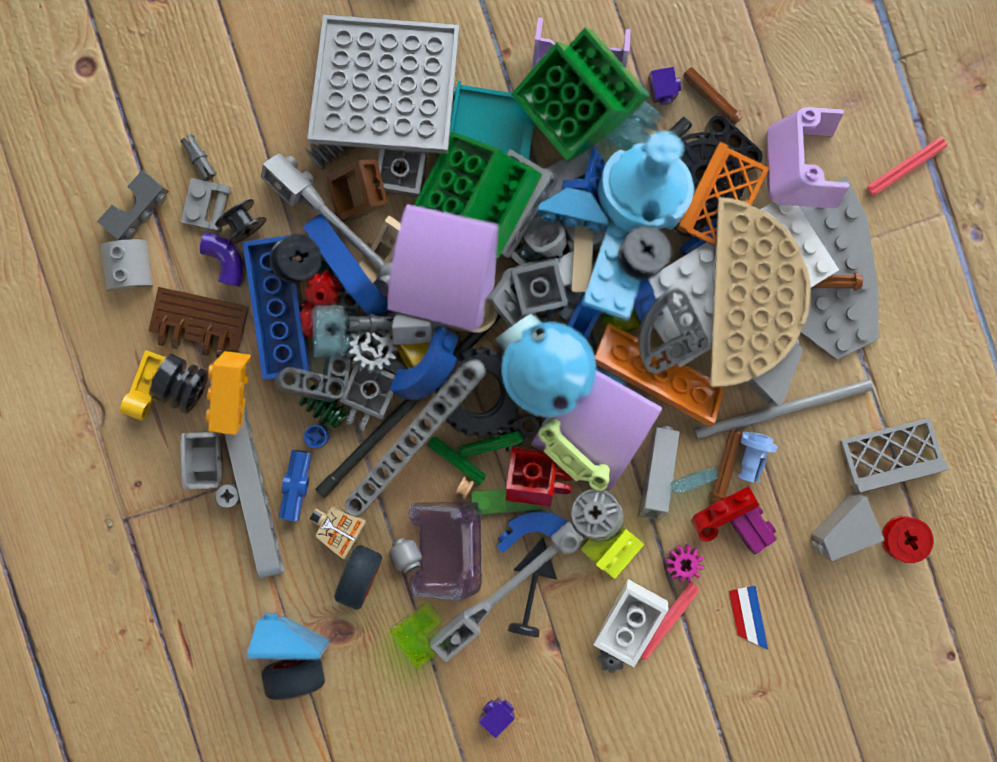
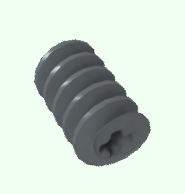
(325, 152)

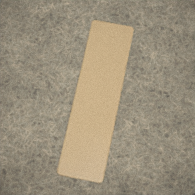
(582, 259)

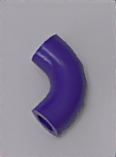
(228, 256)

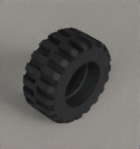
(492, 420)

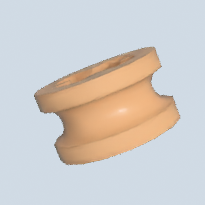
(464, 487)

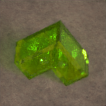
(411, 632)

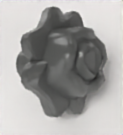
(610, 662)

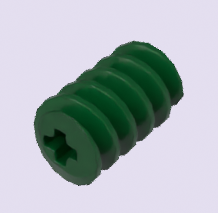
(326, 410)

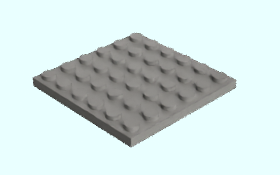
(384, 84)

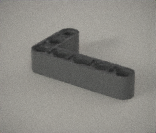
(329, 376)

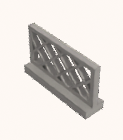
(539, 195)
(901, 474)

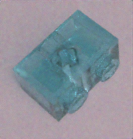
(323, 342)

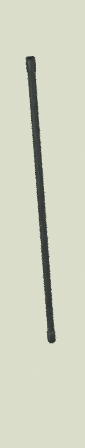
(356, 456)

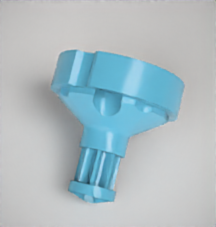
(646, 185)
(549, 369)

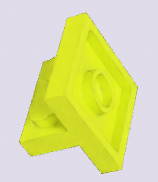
(615, 553)

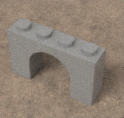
(568, 171)

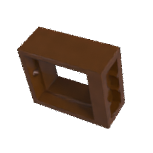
(373, 197)

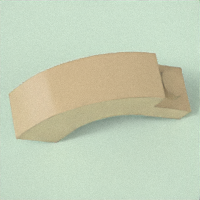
(383, 247)

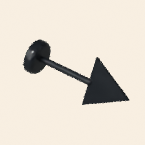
(545, 570)

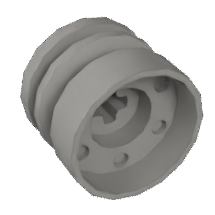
(607, 525)

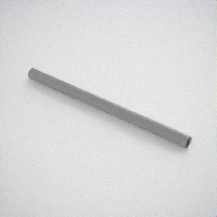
(785, 408)

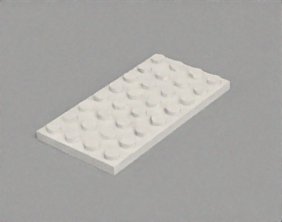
(696, 277)

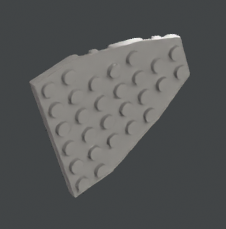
(840, 317)

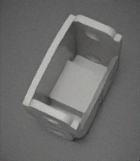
(201, 460)

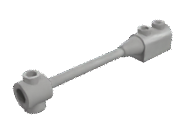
(297, 187)
(467, 623)

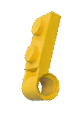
(138, 401)

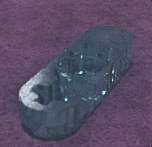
(694, 480)

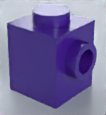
(664, 85)
(496, 716)

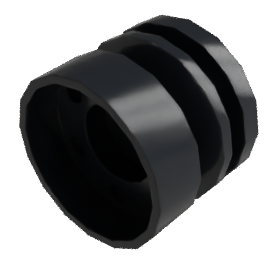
(177, 383)

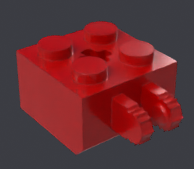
(533, 478)

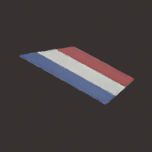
(748, 615)

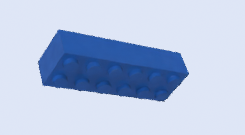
(275, 313)

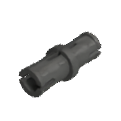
(198, 157)
(370, 323)

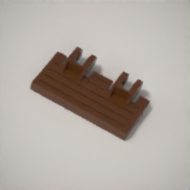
(200, 317)

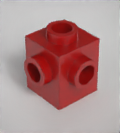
(323, 289)

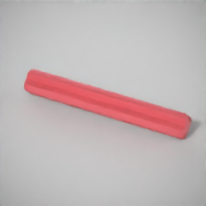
(907, 166)
(671, 617)

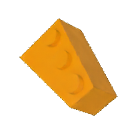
(227, 392)

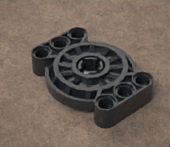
(699, 152)

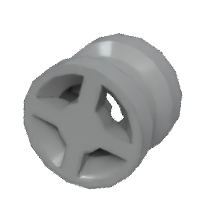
(232, 495)

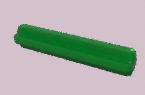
(490, 444)
(456, 460)

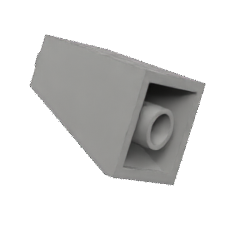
(774, 383)
(847, 529)

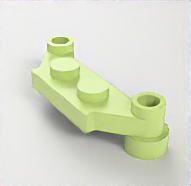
(570, 458)

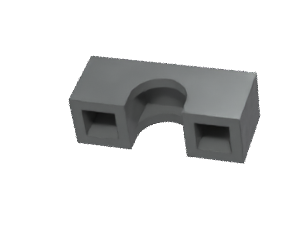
(148, 195)

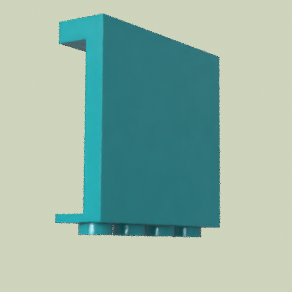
(492, 119)

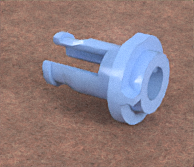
(755, 455)

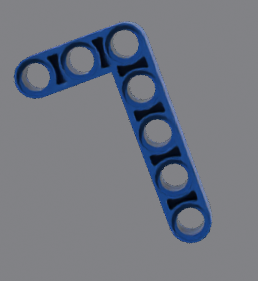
(346, 266)

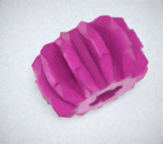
(693, 561)

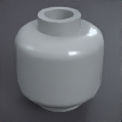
(405, 555)

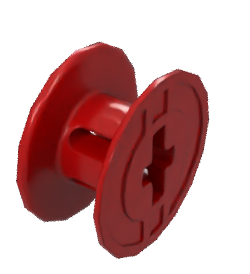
(920, 539)

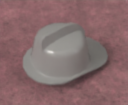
(546, 237)

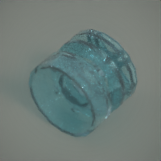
(634, 128)

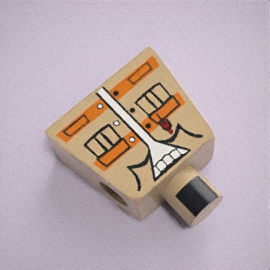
(338, 529)

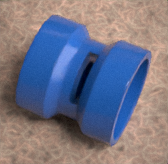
(314, 438)

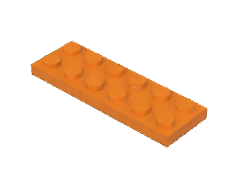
(676, 386)

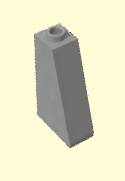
(659, 474)

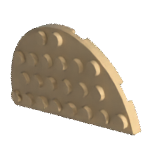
(758, 293)

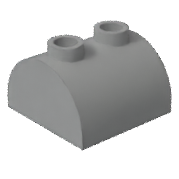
(126, 264)
(539, 285)

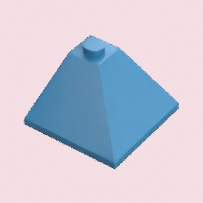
(285, 639)

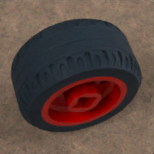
(358, 577)
(292, 678)

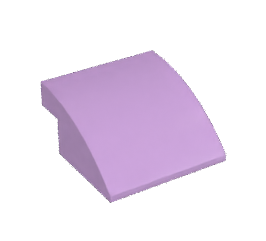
(443, 267)
(606, 424)

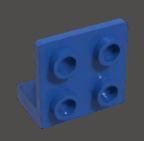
(592, 178)

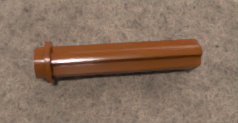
(712, 96)
(841, 281)
(726, 466)

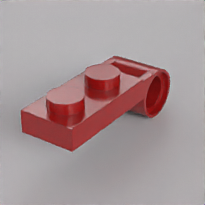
(708, 520)

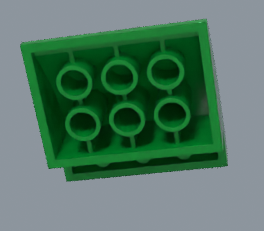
(579, 94)
(479, 185)

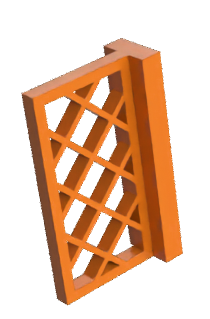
(708, 182)

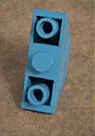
(574, 209)

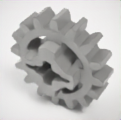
(367, 356)

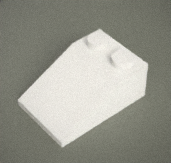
(631, 623)

